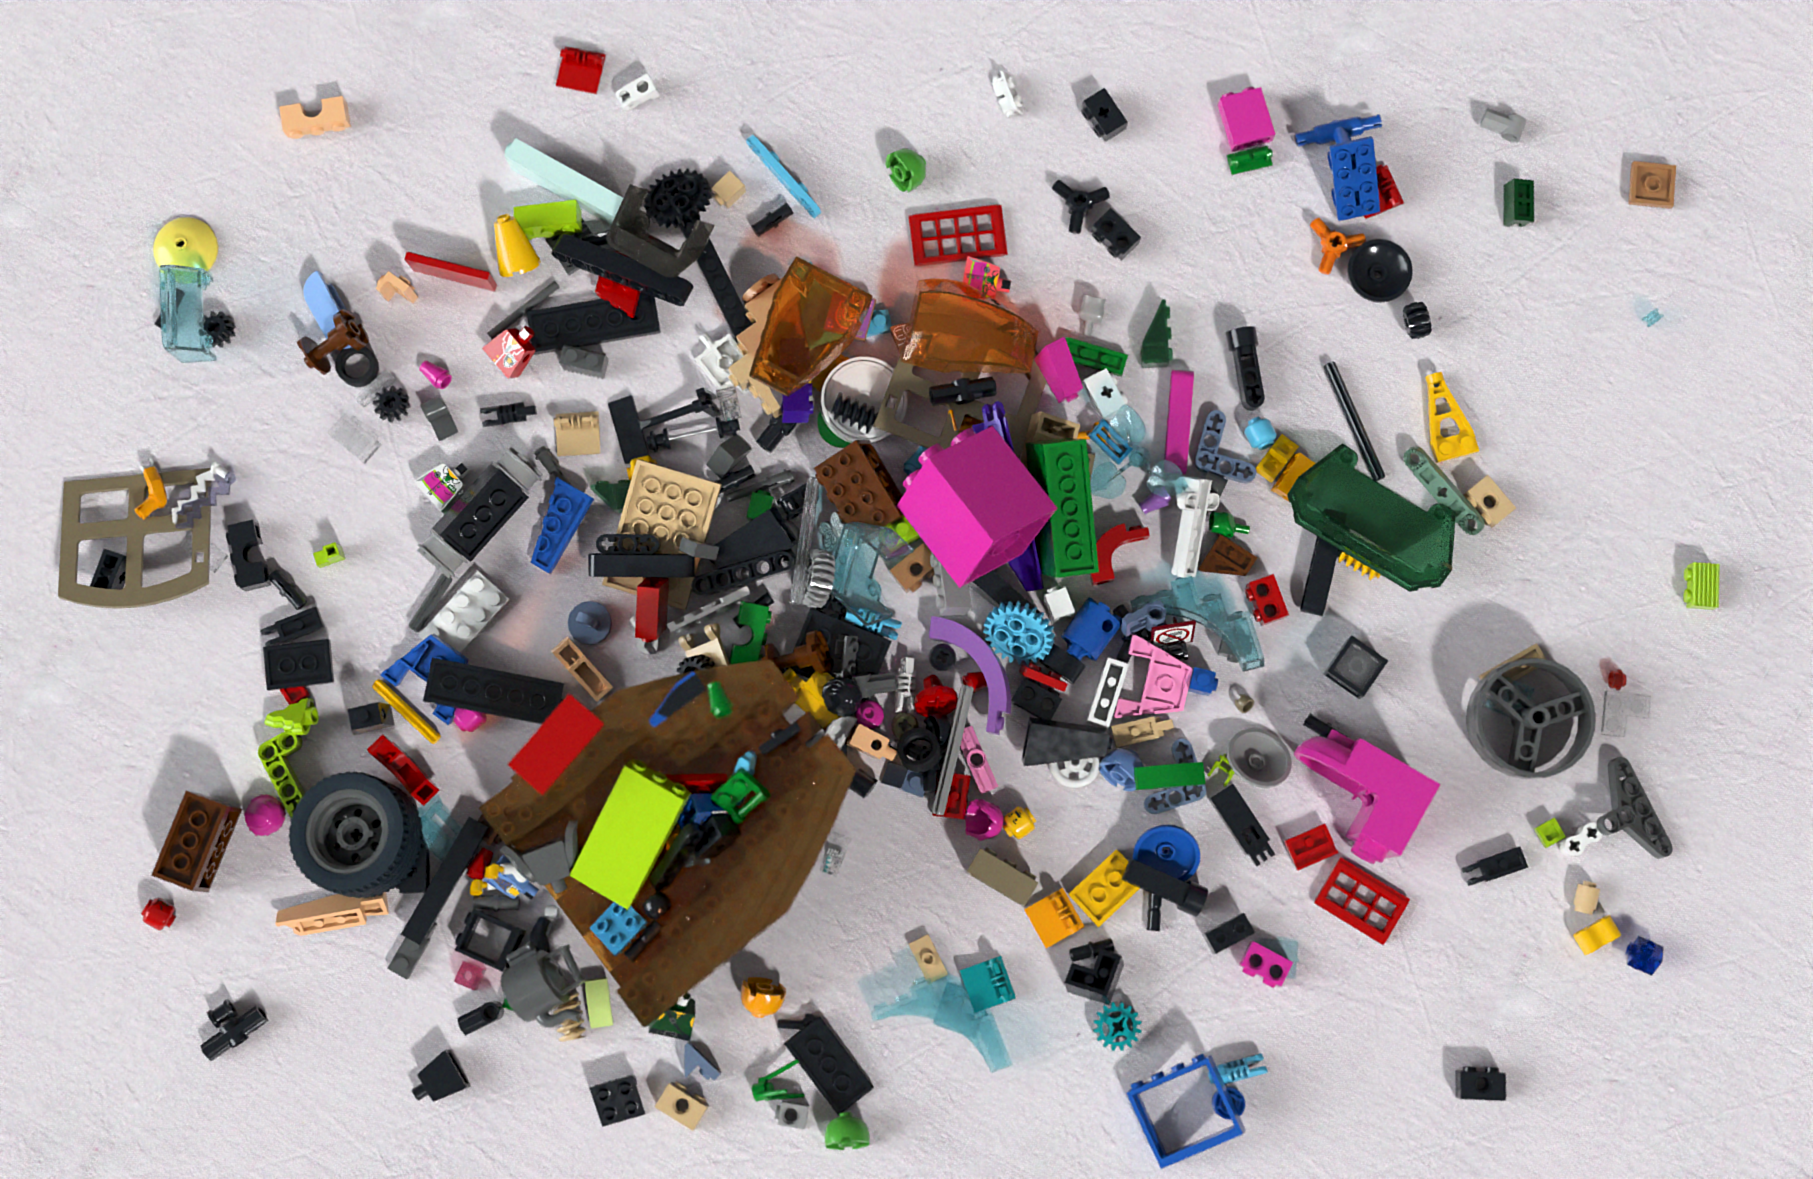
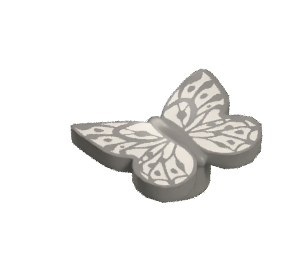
(831, 531)

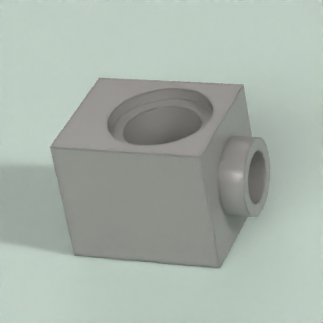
(801, 1109)

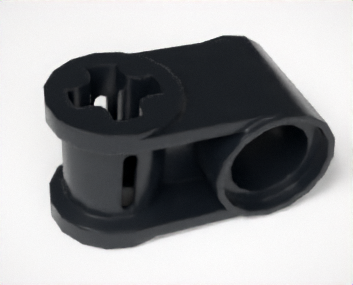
(796, 500)

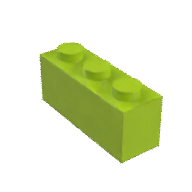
(549, 219)

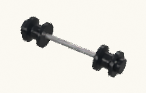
(655, 441)

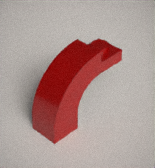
(1108, 544)
(404, 769)

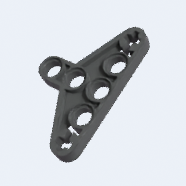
(1637, 822)

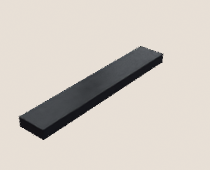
(445, 881)

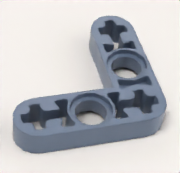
(1211, 452)
(1192, 798)

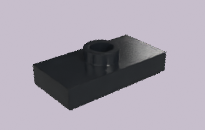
(779, 737)

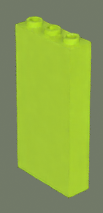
(630, 833)

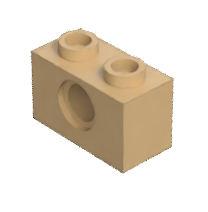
(1500, 503)
(668, 1105)

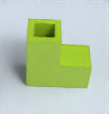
(330, 554)

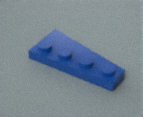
(562, 520)

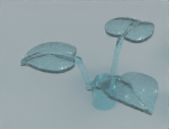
(1108, 482)

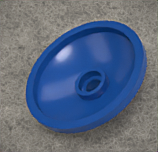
(1179, 861)

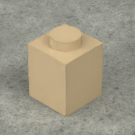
(728, 190)

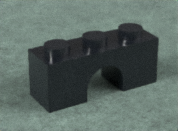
(242, 538)

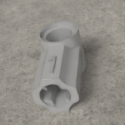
(1508, 126)

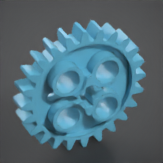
(1019, 632)

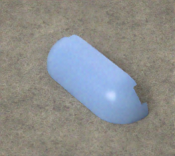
(322, 301)

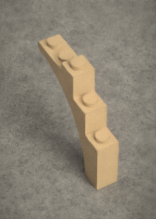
(748, 342)

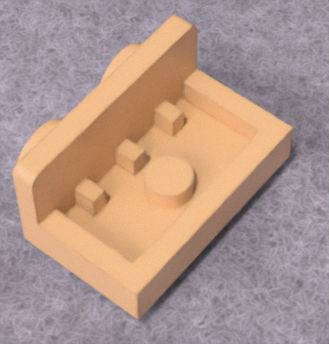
(390, 284)

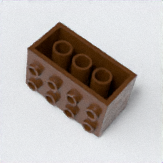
(860, 485)

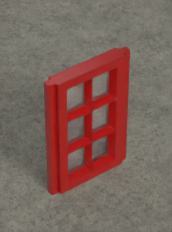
(1361, 901)

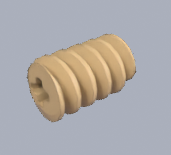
(570, 1027)

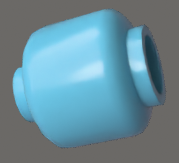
(1260, 433)

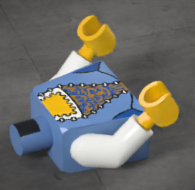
(504, 878)

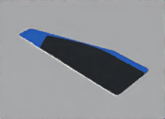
(680, 695)

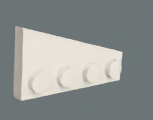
(701, 614)

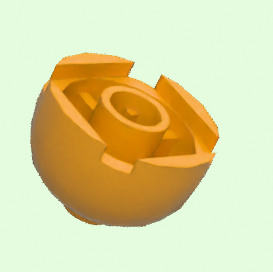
(761, 996)

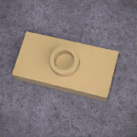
(928, 958)

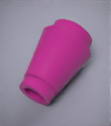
(436, 375)

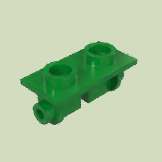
(1250, 160)

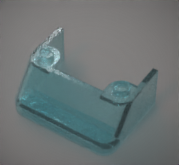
(183, 313)
(855, 565)

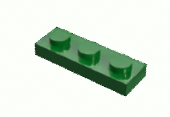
(1096, 356)

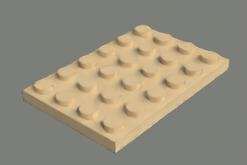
(672, 508)

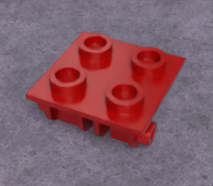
(580, 70)
(1388, 192)

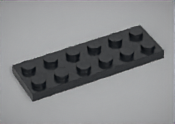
(591, 324)
(491, 691)

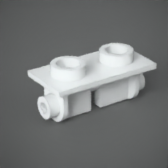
(1012, 101)

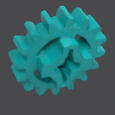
(1125, 1014)

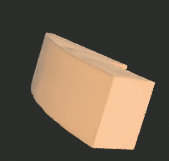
(582, 669)

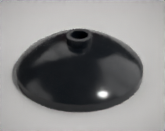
(1386, 259)

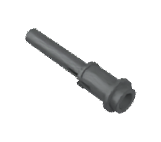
(550, 463)
(771, 482)

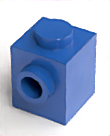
(1203, 681)

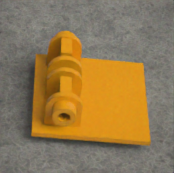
(1054, 918)

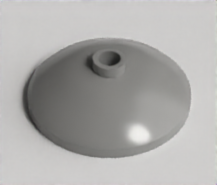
(1265, 752)

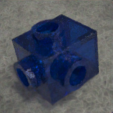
(1644, 955)

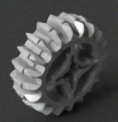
(819, 578)

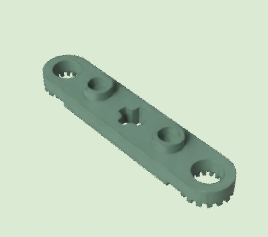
(1433, 480)

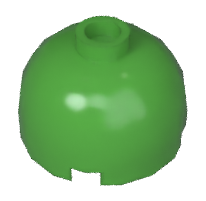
(907, 169)
(846, 1132)

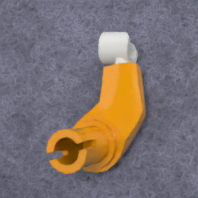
(156, 489)

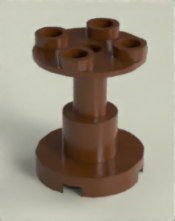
(344, 334)
(806, 655)

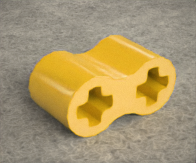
(1597, 934)

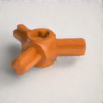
(1330, 252)

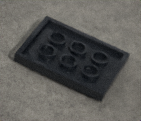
(871, 647)

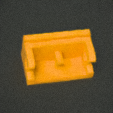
(1296, 466)

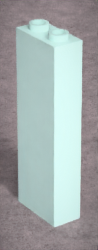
(562, 180)

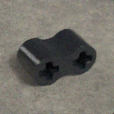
(1063, 664)
(862, 783)

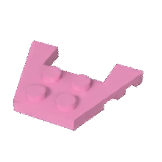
(1164, 684)

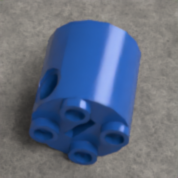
(1091, 630)

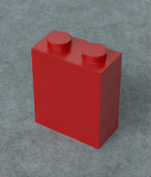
(651, 608)

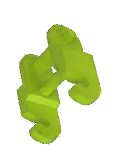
(1230, 773)

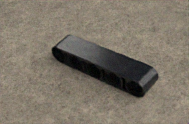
(641, 565)
(734, 573)
(1319, 578)

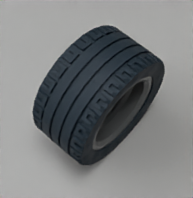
(315, 835)

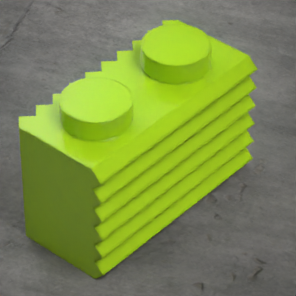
(1702, 586)

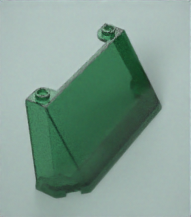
(1374, 522)

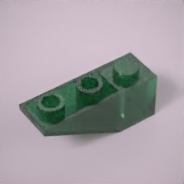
(1155, 348)

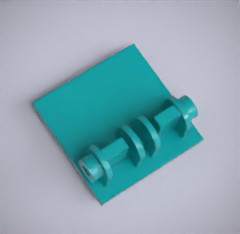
(987, 984)

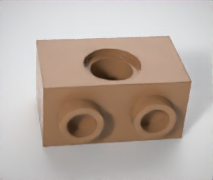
(902, 573)

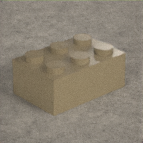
(1002, 876)

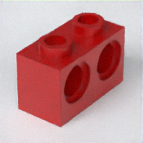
(1272, 598)

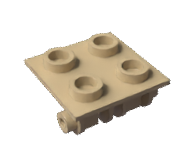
(577, 433)

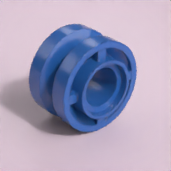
(1239, 1102)

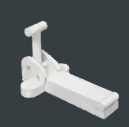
(1194, 503)

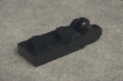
(294, 626)
(1497, 865)

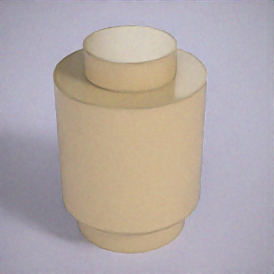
(1586, 897)

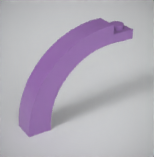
(991, 666)

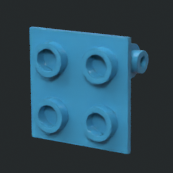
(618, 927)

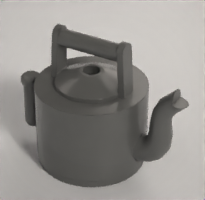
(538, 984)

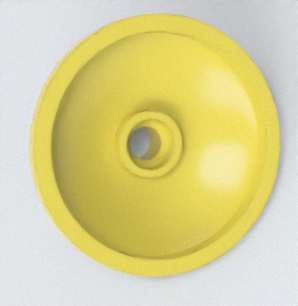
(199, 245)

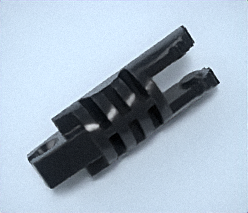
(508, 413)

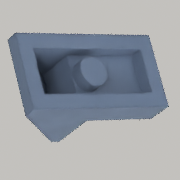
(903, 779)
(695, 1058)

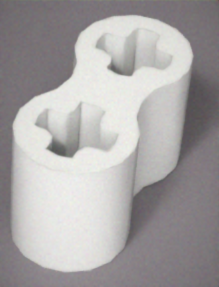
(1580, 840)

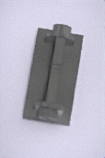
(847, 647)

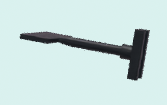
(630, 428)

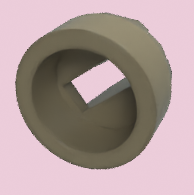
(1244, 703)

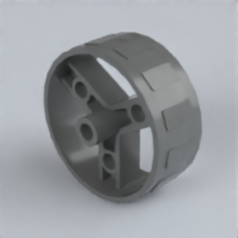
(1532, 718)

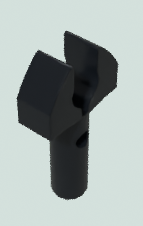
(795, 1024)

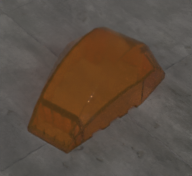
(807, 326)
(966, 331)

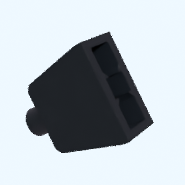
(440, 1078)

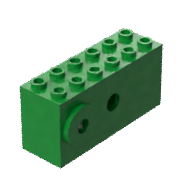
(1068, 538)

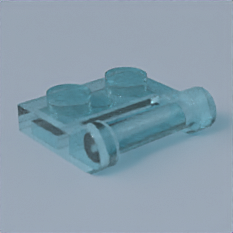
(433, 835)

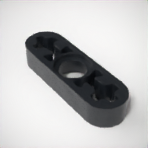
(612, 538)

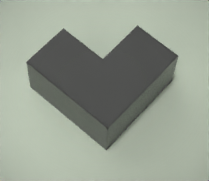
(698, 549)

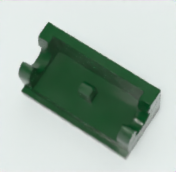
(1518, 202)

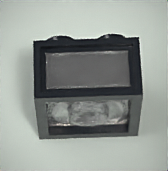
(1355, 667)

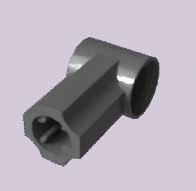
(875, 683)

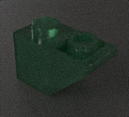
(612, 494)

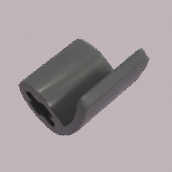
(439, 417)

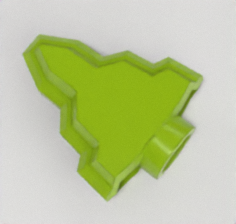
(294, 717)

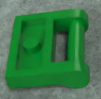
(737, 788)

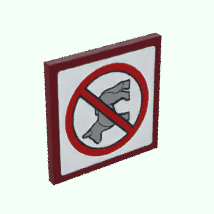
(1173, 633)

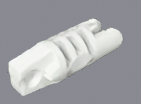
(905, 685)

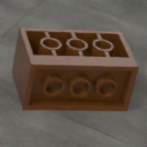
(196, 842)

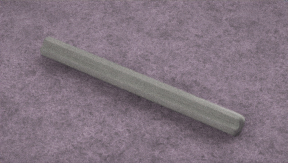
(952, 750)

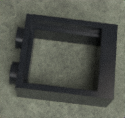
(512, 944)

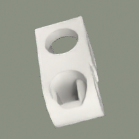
(637, 92)

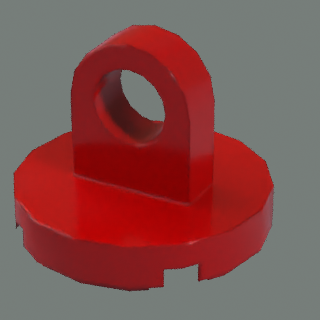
(935, 697)

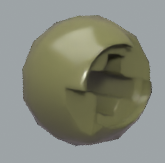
(899, 719)

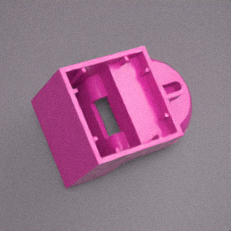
(1390, 792)

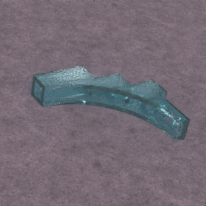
(1210, 611)
(924, 1002)

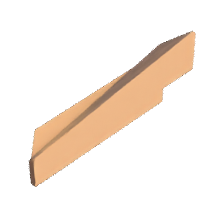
(331, 913)

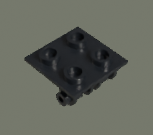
(617, 1100)

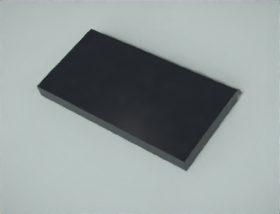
(828, 1065)

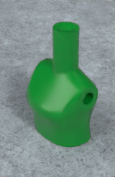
(1225, 524)

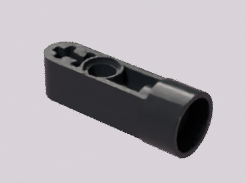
(1243, 343)
(1187, 895)

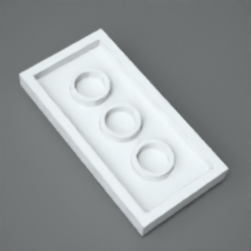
(467, 613)

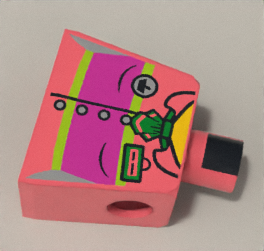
(985, 277)

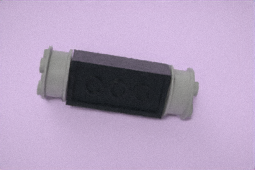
(480, 512)

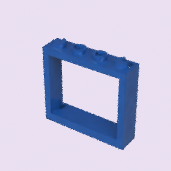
(1165, 1159)

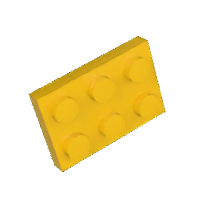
(1103, 889)

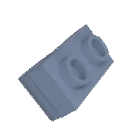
(1144, 618)

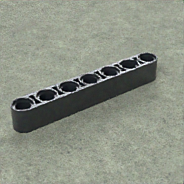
(621, 269)

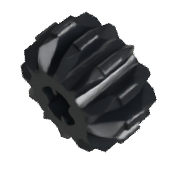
(1417, 320)
(223, 323)
(383, 404)

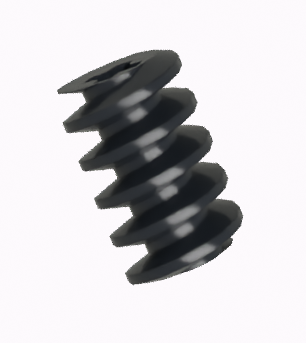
(854, 412)

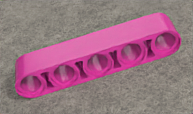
(1179, 418)

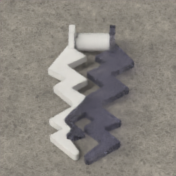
(196, 502)

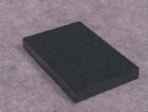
(298, 664)

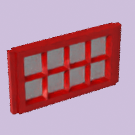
(957, 234)

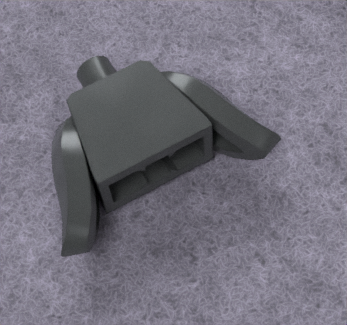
(549, 860)

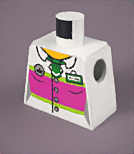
(443, 485)

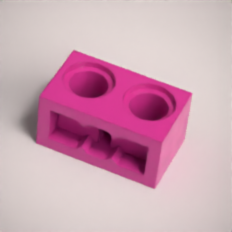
(1267, 959)

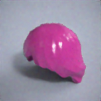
(264, 815)
(983, 819)

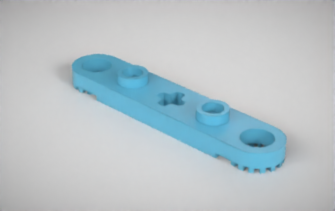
(796, 189)

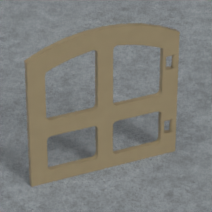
(905, 380)
(135, 530)

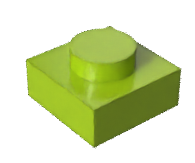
(1549, 832)

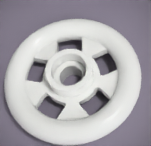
(1085, 777)

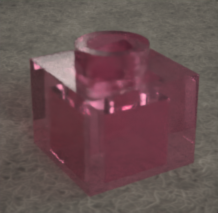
(477, 975)

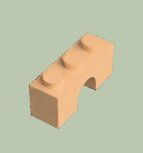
(332, 117)

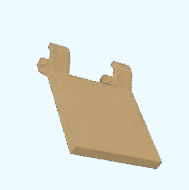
(712, 649)

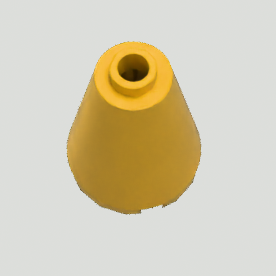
(513, 247)

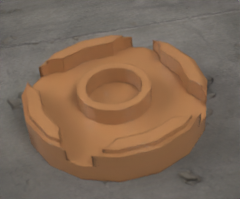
(759, 287)

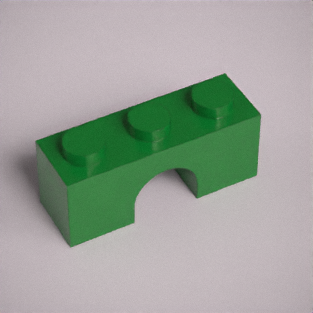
(756, 617)

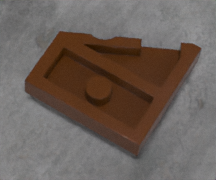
(1227, 558)

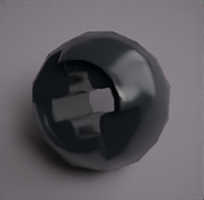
(947, 650)
(657, 905)

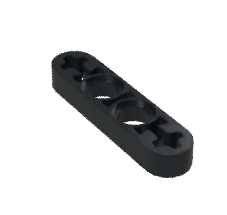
(676, 856)

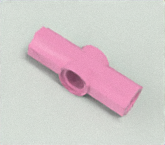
(982, 774)

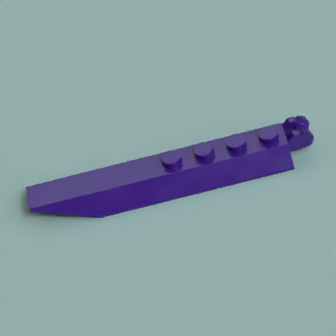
(1026, 565)

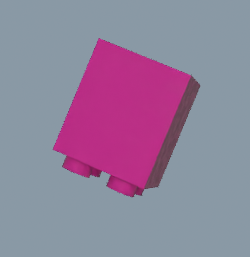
(974, 504)

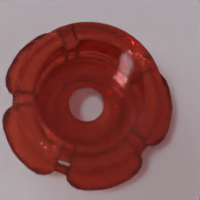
(1617, 679)

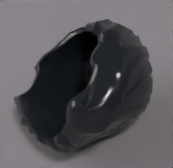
(842, 696)

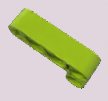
(280, 759)

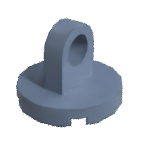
(589, 623)

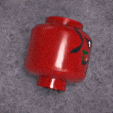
(158, 913)

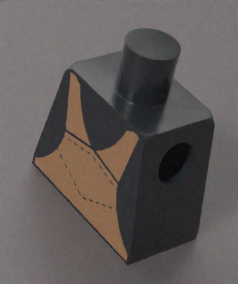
(370, 718)

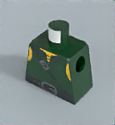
(676, 1021)

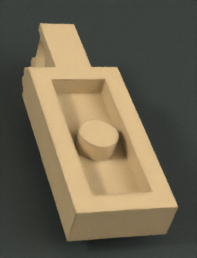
(1139, 731)

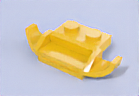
(810, 695)

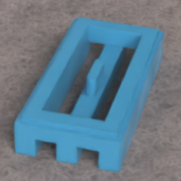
(1097, 429)

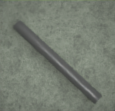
(523, 309)

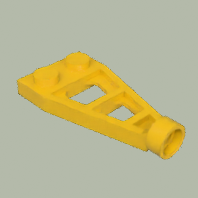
(1452, 446)

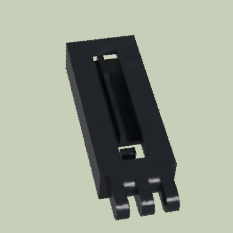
(1237, 818)

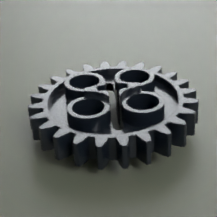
(677, 198)

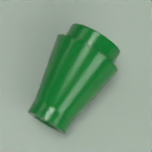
(719, 701)

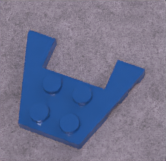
(419, 662)

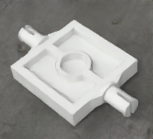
(717, 359)

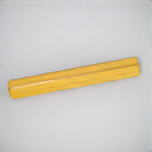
(406, 711)

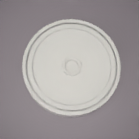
(862, 380)

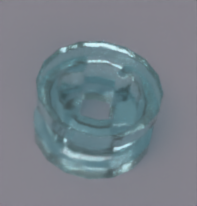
(1652, 317)

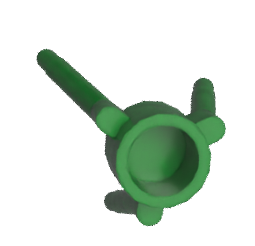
(765, 1090)

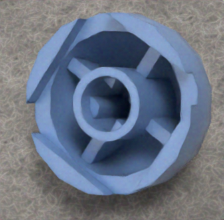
(1119, 768)

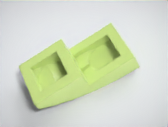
(598, 1002)

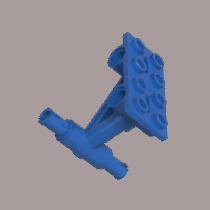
(1351, 164)

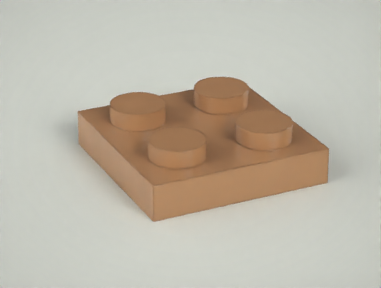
(1652, 184)

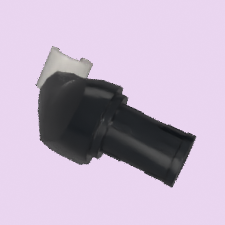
(542, 928)

